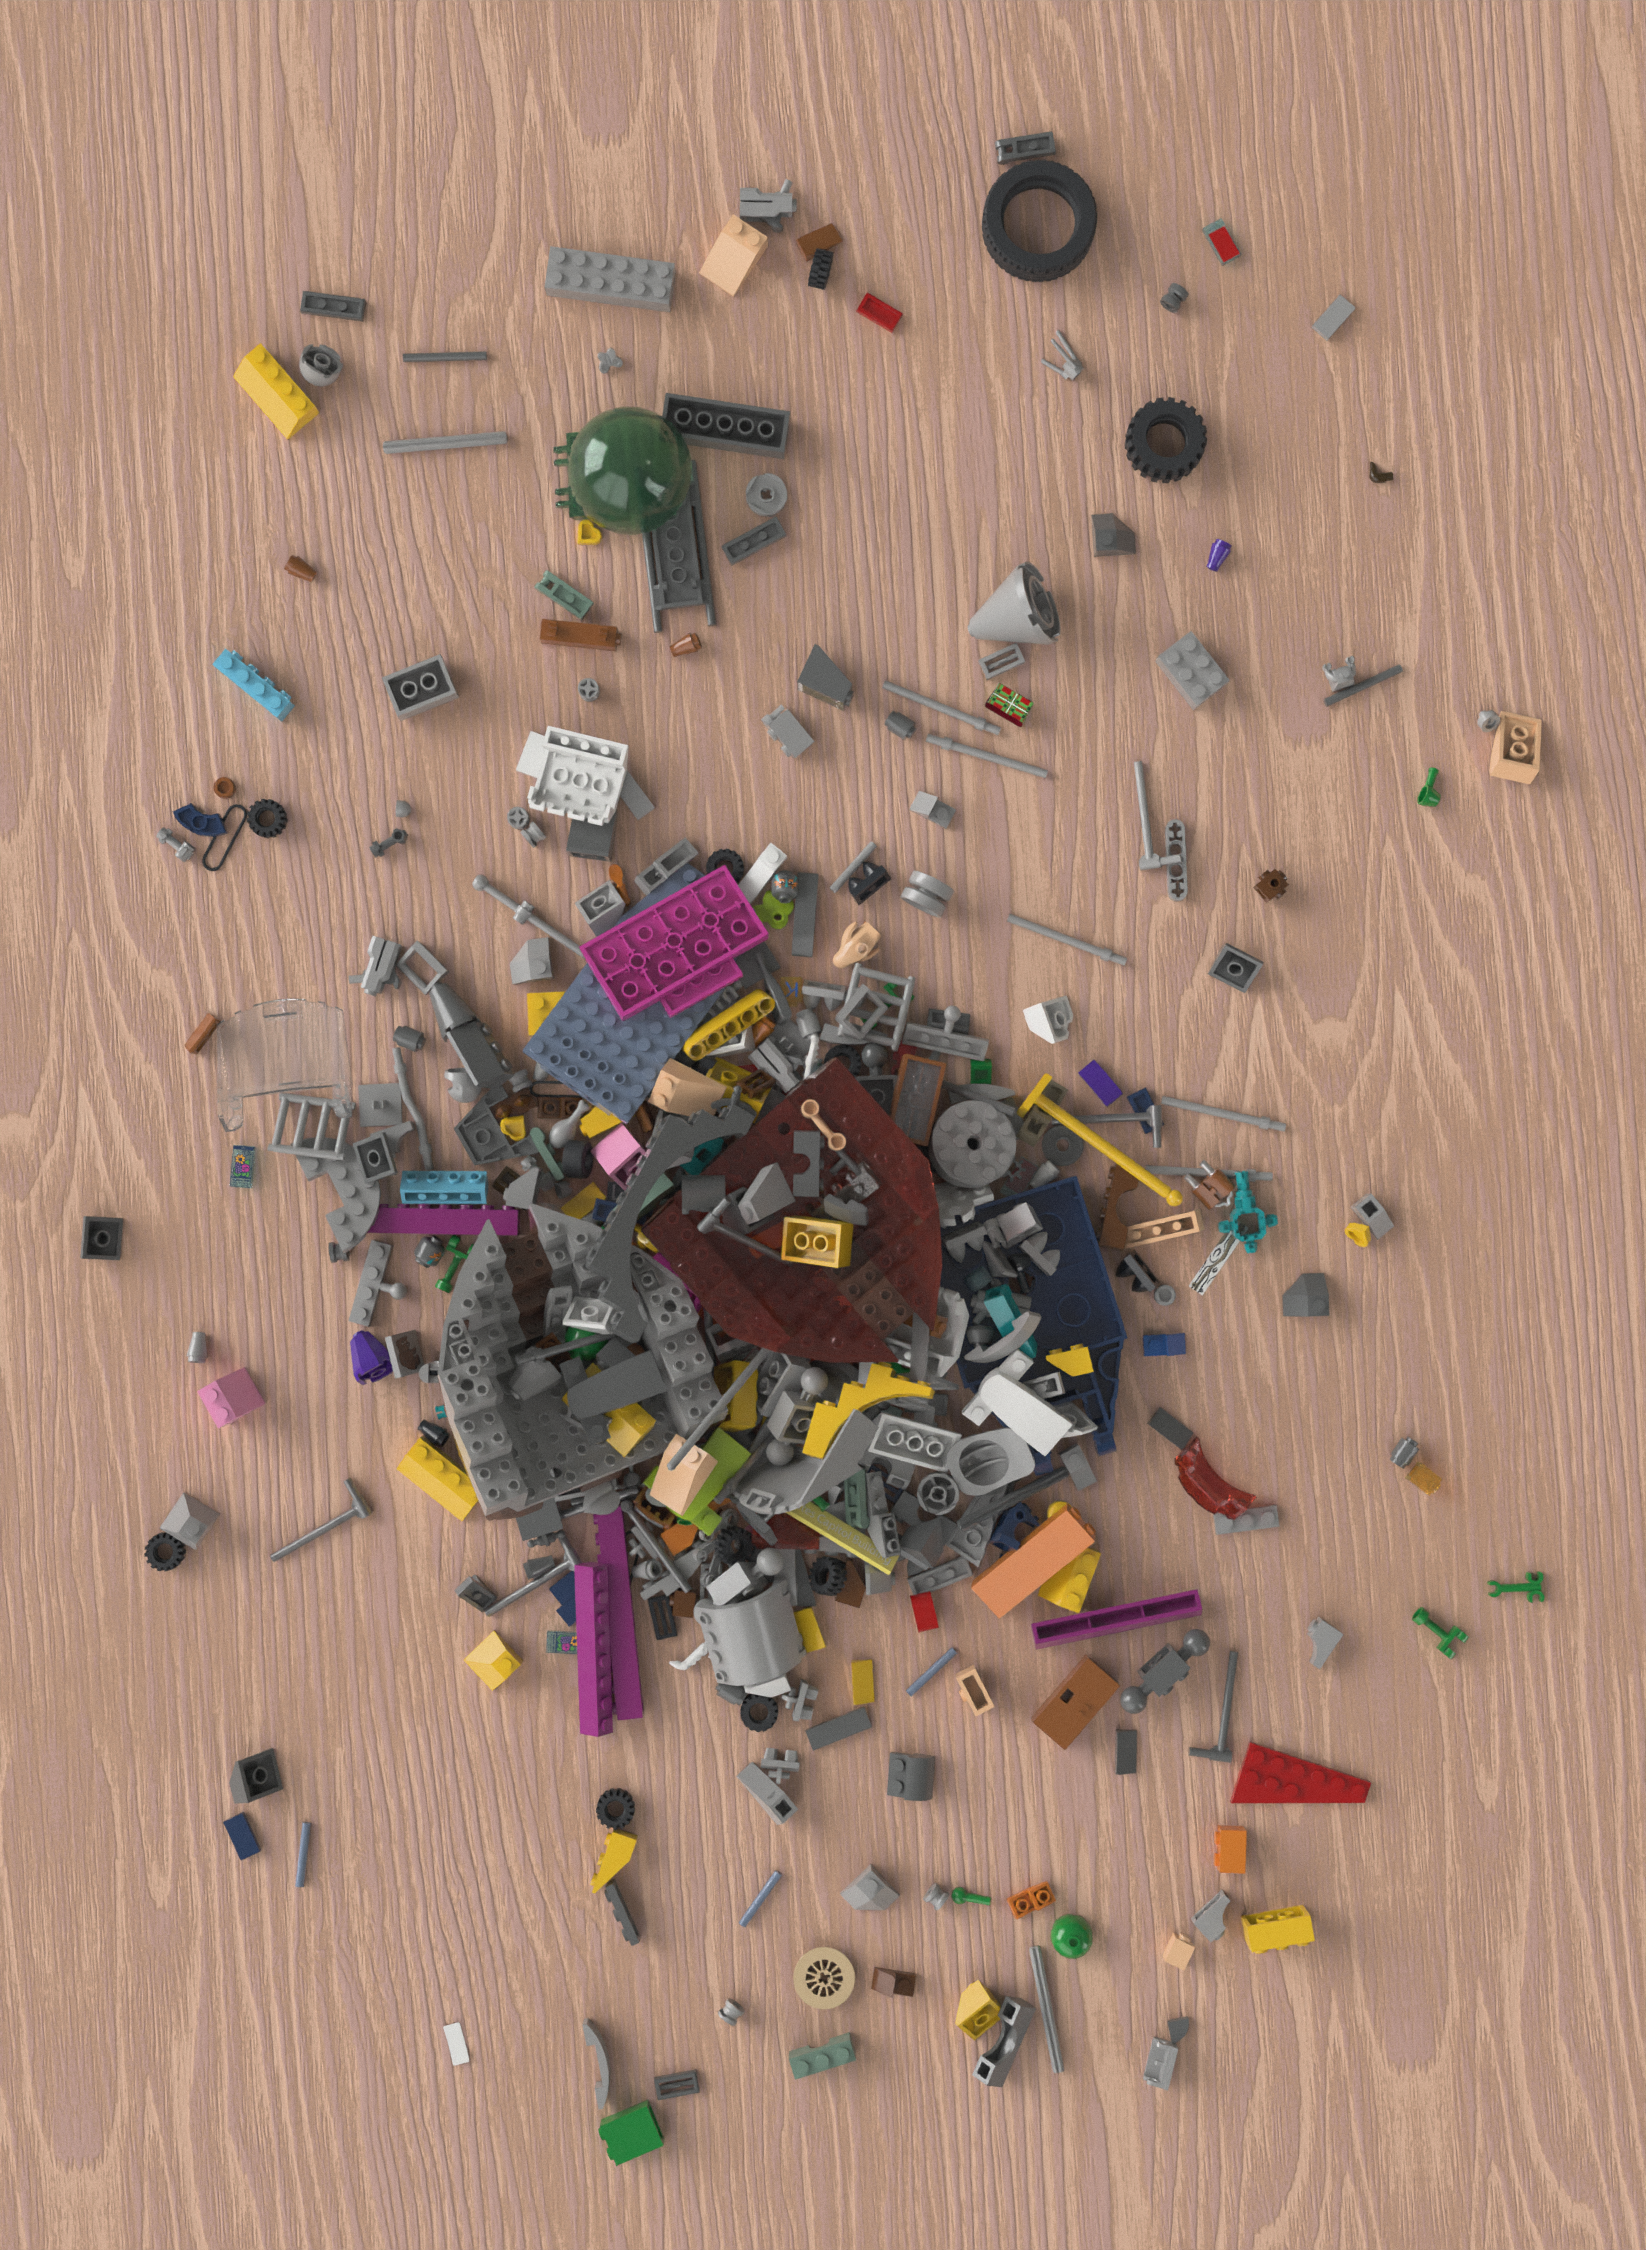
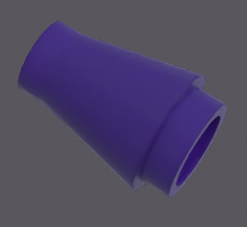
(1218, 554)

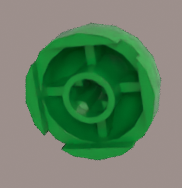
(587, 1352)
(1071, 1936)

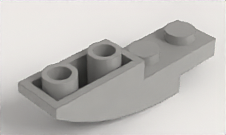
(882, 1524)
(686, 1565)

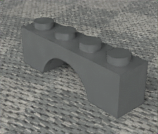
(996, 2063)

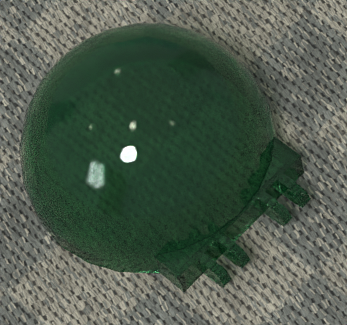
(625, 470)

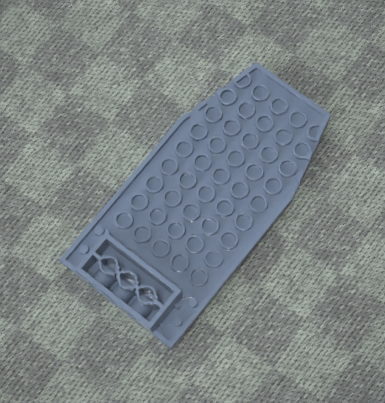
(610, 1058)

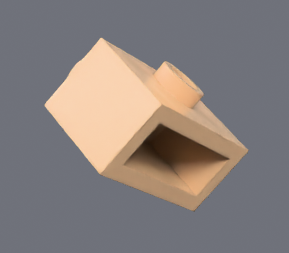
(974, 1690)

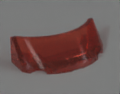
(1207, 1486)

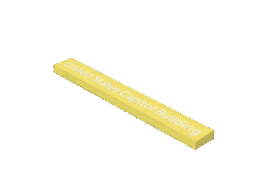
(843, 1535)

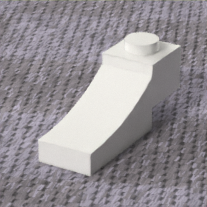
(762, 872)

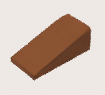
(822, 238)

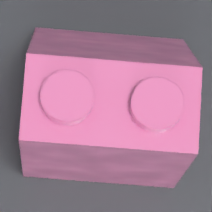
(619, 1154)
(231, 1397)

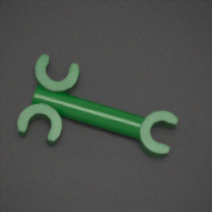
(1533, 1587)

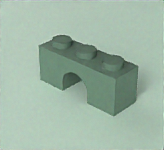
(809, 2060)

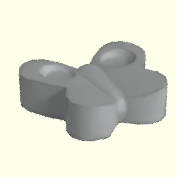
(608, 359)

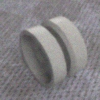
(927, 893)

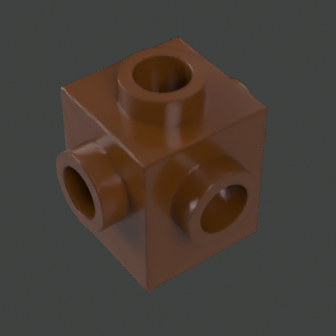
(1265, 888)

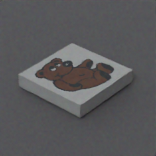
(404, 1353)

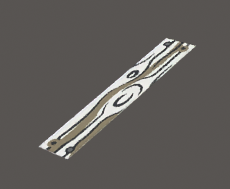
(1216, 1260)

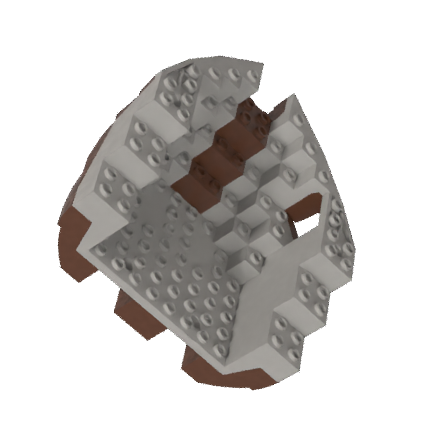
(500, 1315)

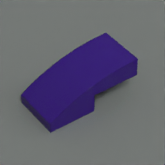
(1100, 1083)

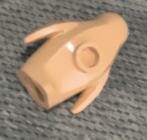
(856, 945)

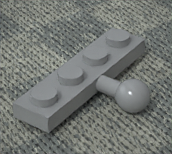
(945, 1039)
(372, 1283)

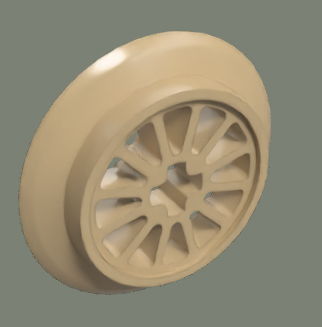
(827, 2000)

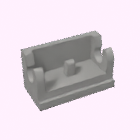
(1160, 2063)

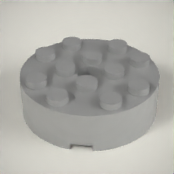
(993, 1144)

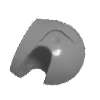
(463, 1086)

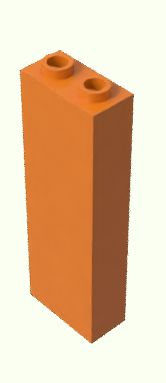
(1034, 1561)

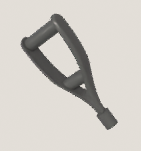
(781, 1010)

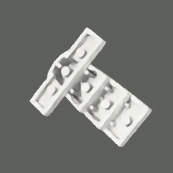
(1018, 1405)

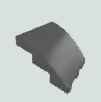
(702, 1192)

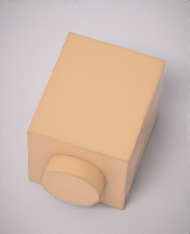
(1179, 1950)

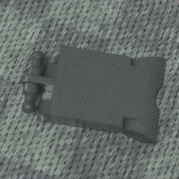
(542, 1524)

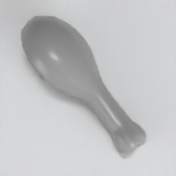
(566, 1129)

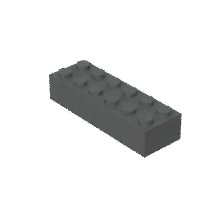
(729, 425)

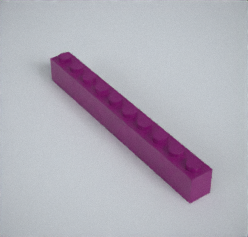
(623, 1639)

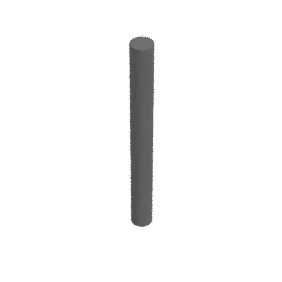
(448, 356)
(1363, 685)

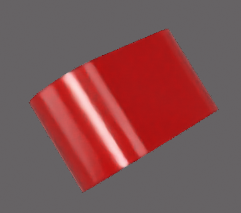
(924, 1611)

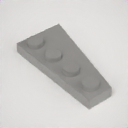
(975, 1540)

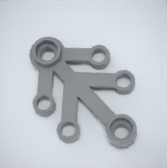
(713, 1570)

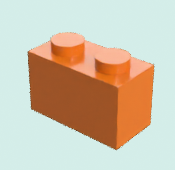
(1230, 1849)

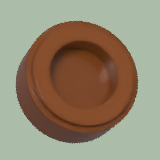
(224, 787)

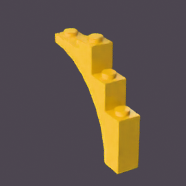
(880, 1386)

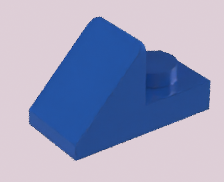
(1164, 1344)

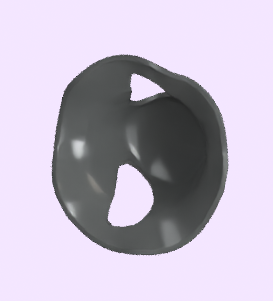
(838, 1374)

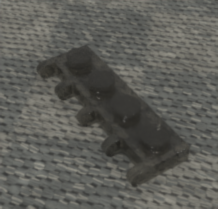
(857, 1190)

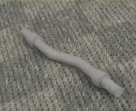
(401, 1069)

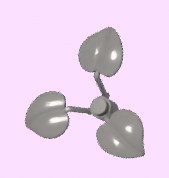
(605, 1500)

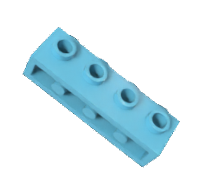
(249, 681)
(444, 1187)

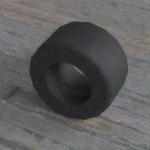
(577, 1159)

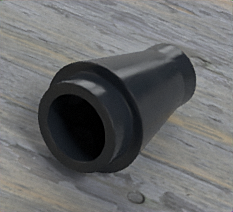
(435, 1434)

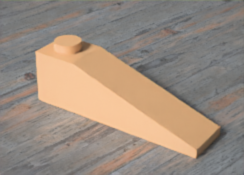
(1164, 1228)

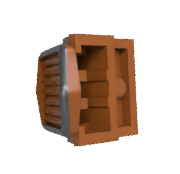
(657, 1515)

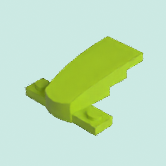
(730, 1459)

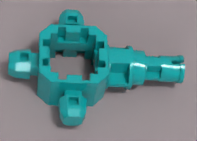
(1246, 1203)

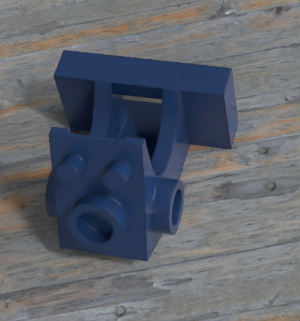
(1003, 1535)

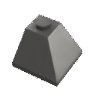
(255, 1777)

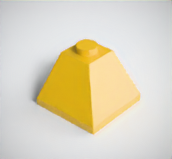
(493, 1660)
(977, 2010)

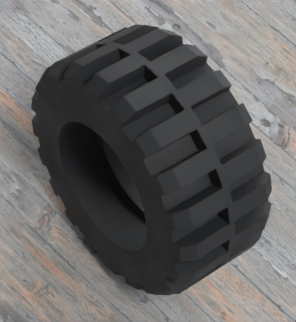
(1165, 413)

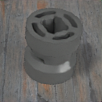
(1174, 297)

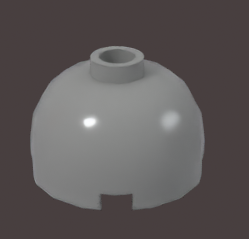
(320, 365)
(938, 1493)

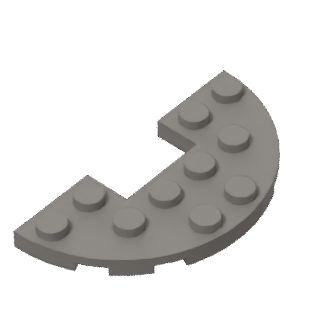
(359, 1199)

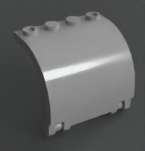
(753, 1637)

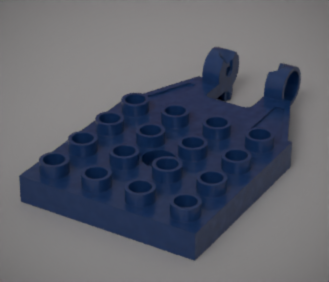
(1072, 1303)

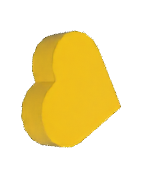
(588, 534)
(514, 1127)
(1359, 1233)

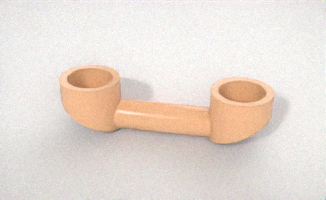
(835, 1140)

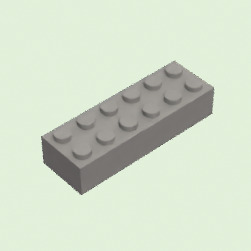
(610, 279)

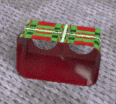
(1009, 705)

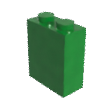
(631, 2133)

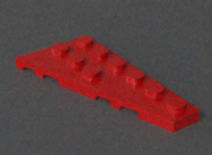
(1284, 1778)

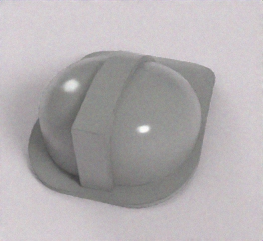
(989, 1460)

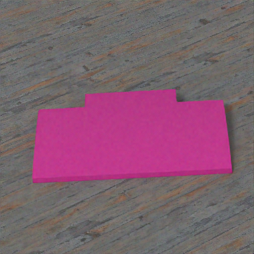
(677, 947)

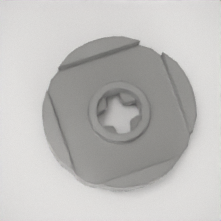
(755, 500)

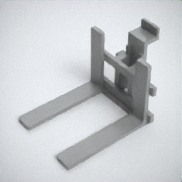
(918, 1371)

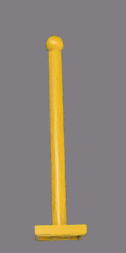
(1172, 1197)

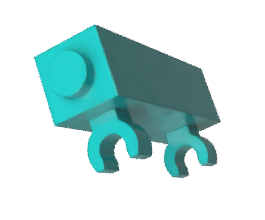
(1004, 1312)

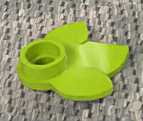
(772, 907)

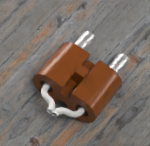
(1212, 1188)

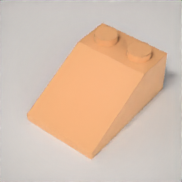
(734, 255)
(1516, 748)
(685, 1090)
(680, 1486)

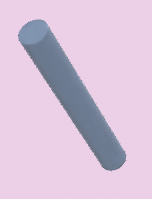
(931, 1671)
(303, 1851)
(760, 1898)

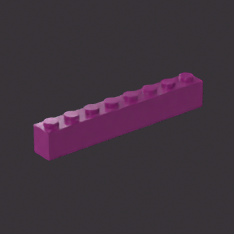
(445, 1220)
(1116, 1619)
(593, 1648)

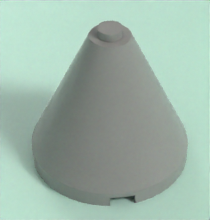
(1018, 611)

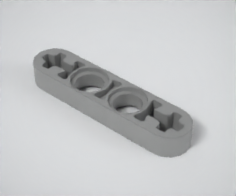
(1180, 834)

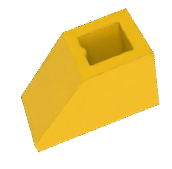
(1073, 1362)

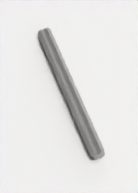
(445, 442)
(1046, 2009)

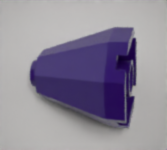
(369, 1358)

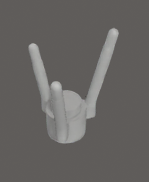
(1072, 367)

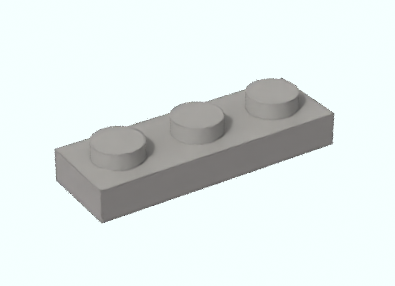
(1251, 1519)

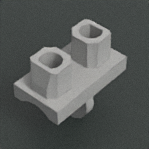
(636, 1548)
(805, 1691)
(770, 1762)

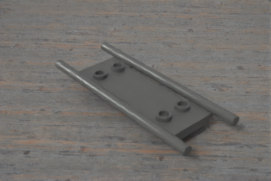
(677, 560)

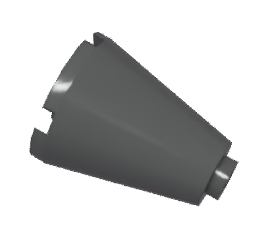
(450, 1009)

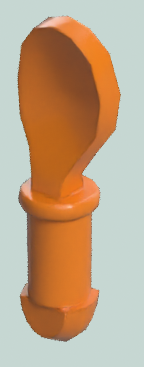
(616, 875)

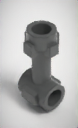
(398, 836)

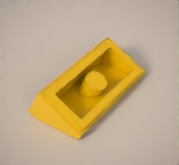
(809, 1629)
(862, 1681)

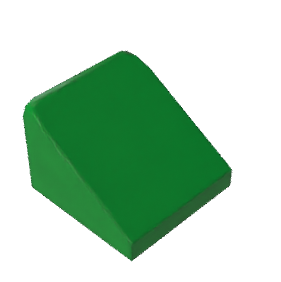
(980, 1071)

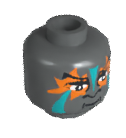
(784, 886)
(429, 1251)

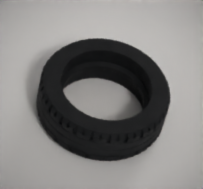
(1050, 177)

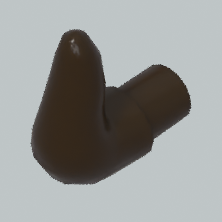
(1379, 477)

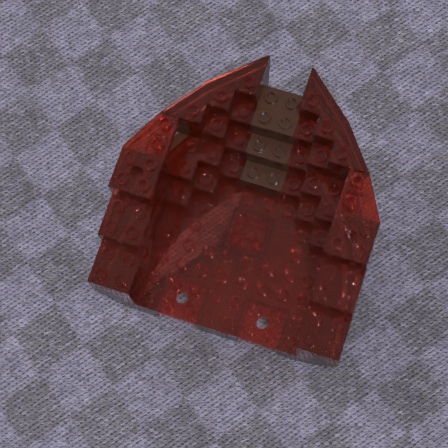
(807, 1306)

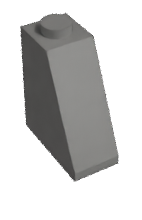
(765, 1195)

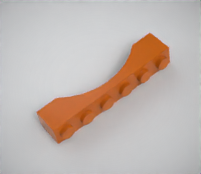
(680, 1536)

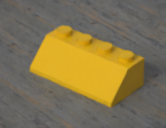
(275, 391)
(628, 1424)
(439, 1477)

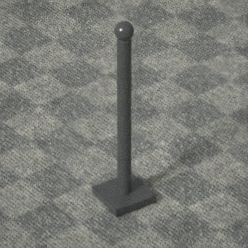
(759, 1520)

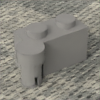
(787, 731)
(1013, 1226)

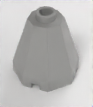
(533, 1378)

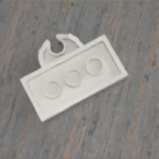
(959, 1201)

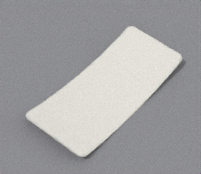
(456, 2043)

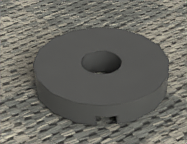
(1058, 1157)

